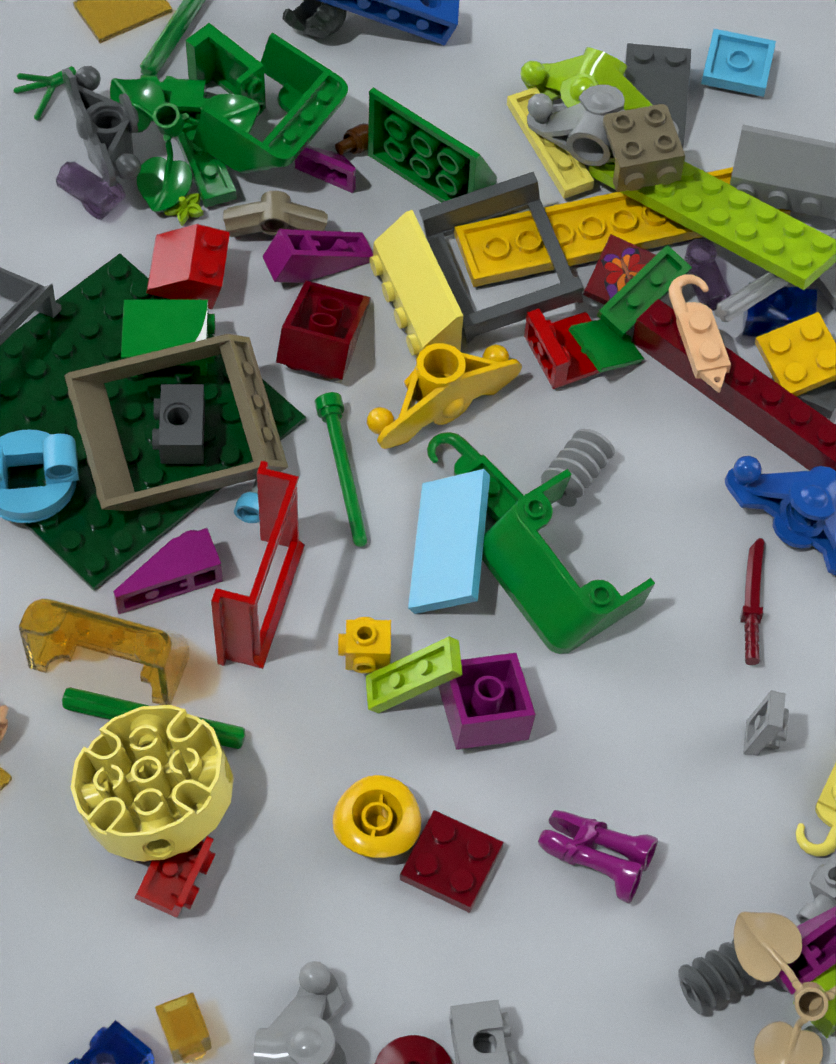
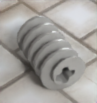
(584, 458)

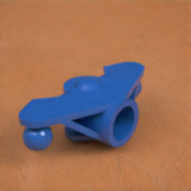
(798, 501)

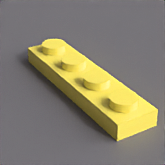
(565, 171)

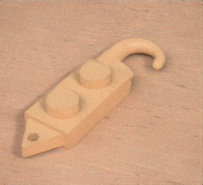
(699, 334)

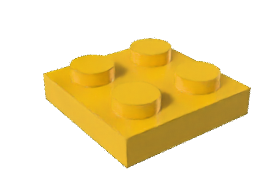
(800, 354)

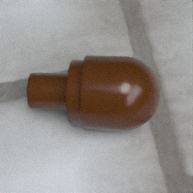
(354, 140)

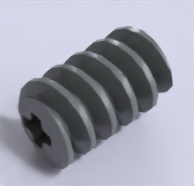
(713, 976)

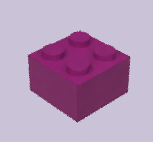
(488, 702)

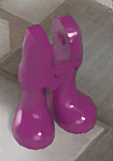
(582, 849)

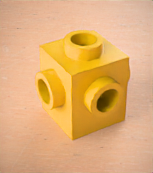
(365, 644)

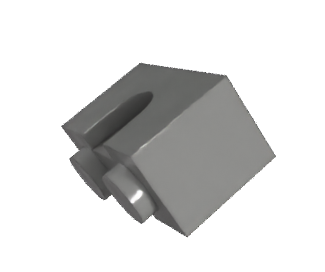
(477, 1024)

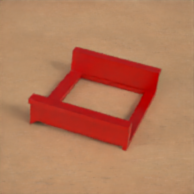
(237, 614)

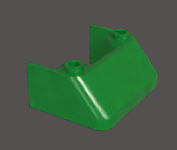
(308, 96)
(539, 582)

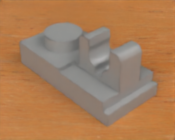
(767, 724)

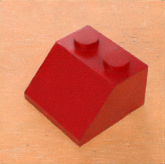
(189, 264)

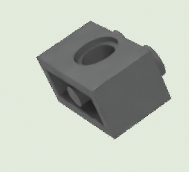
(180, 442)

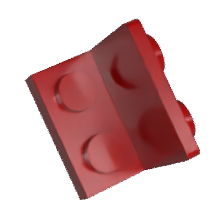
(557, 348)

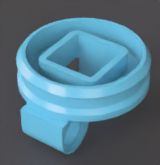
(60, 463)

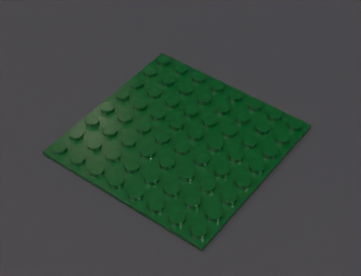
(36, 397)

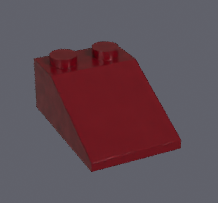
(322, 330)

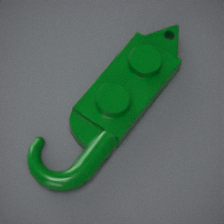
(501, 493)

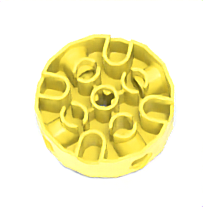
(152, 783)

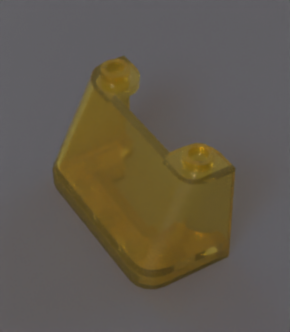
(56, 628)

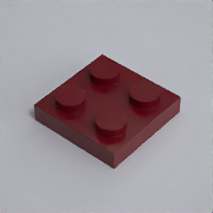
(451, 861)

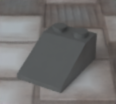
(661, 77)

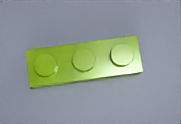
(413, 674)

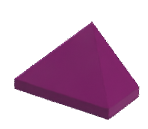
(327, 167)

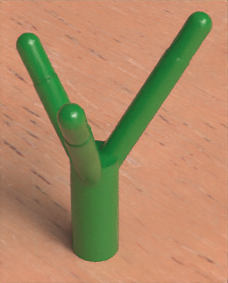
(40, 81)

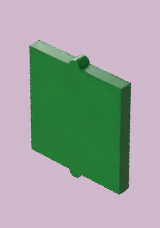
(604, 346)

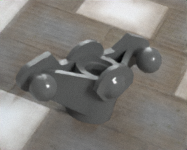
(103, 125)

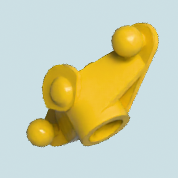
(444, 389)

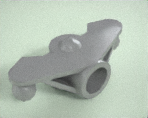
(579, 126)
(303, 1028)

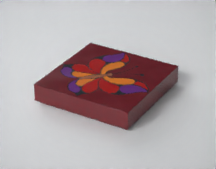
(615, 268)

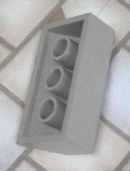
(787, 171)

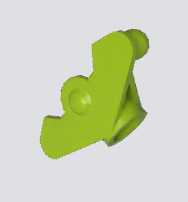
(574, 75)

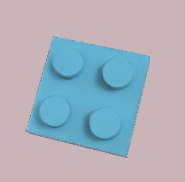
(738, 62)

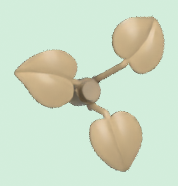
(765, 946)

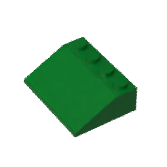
(423, 151)

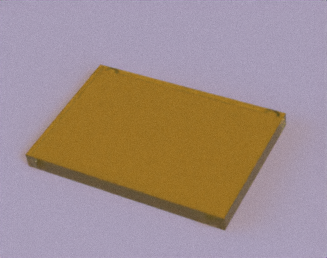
(114, 17)

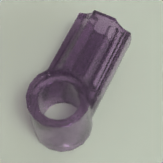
(90, 189)
(708, 271)

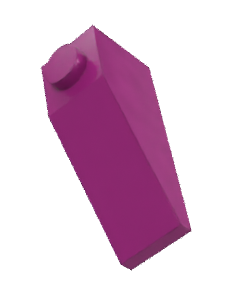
(314, 254)
(176, 569)
(817, 950)

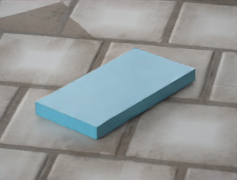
(449, 542)

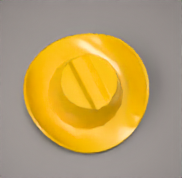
(377, 817)

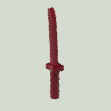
(751, 611)

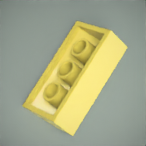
(416, 286)

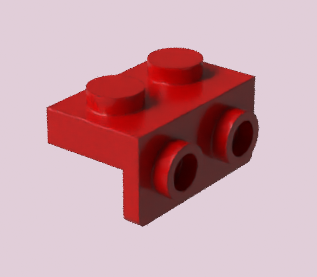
(170, 881)

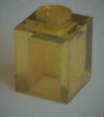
(183, 1028)

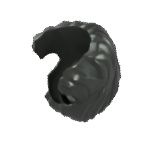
(315, 18)

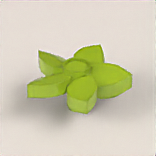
(186, 208)

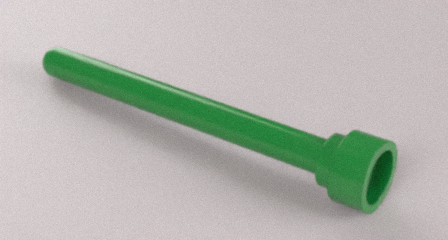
(330, 408)

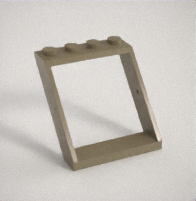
(102, 439)

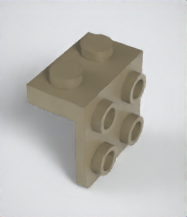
(644, 147)

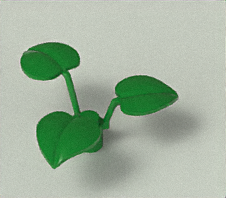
(165, 180)

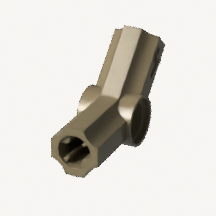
(271, 214)

